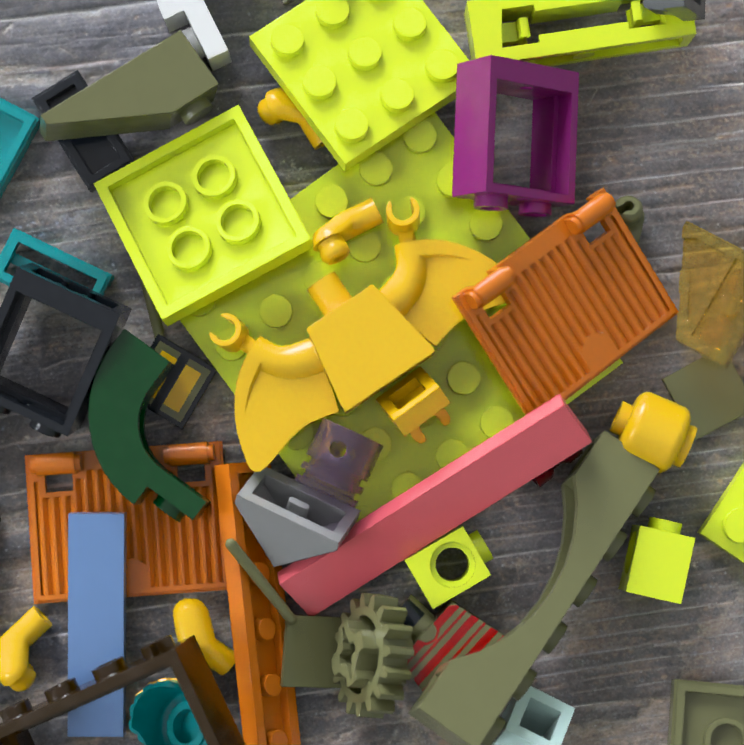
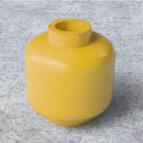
(655, 430)

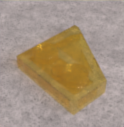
(710, 295)

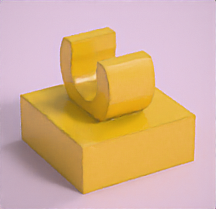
(414, 402)

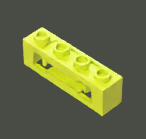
(488, 33)

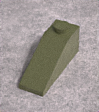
(141, 96)

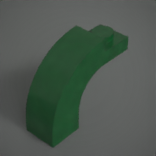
(117, 416)

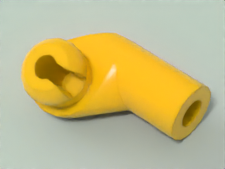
(193, 618)

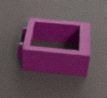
(552, 140)

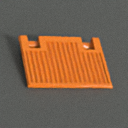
(567, 305)
(160, 551)

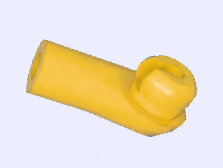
(278, 107)
(332, 236)
(14, 649)

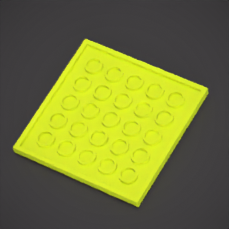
(282, 309)

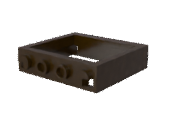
(190, 671)

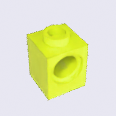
(657, 561)
(439, 589)

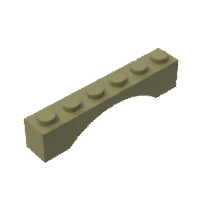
(597, 499)

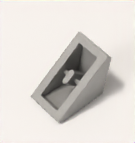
(293, 518)

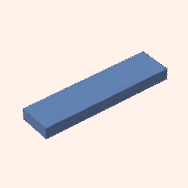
(96, 615)

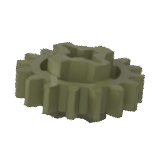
(372, 655)

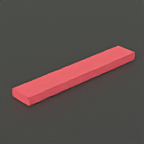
(437, 505)

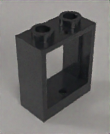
(76, 301)

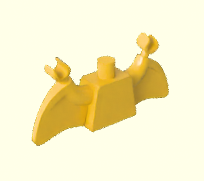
(355, 346)

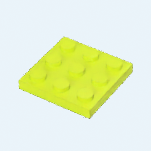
(361, 69)
(203, 215)

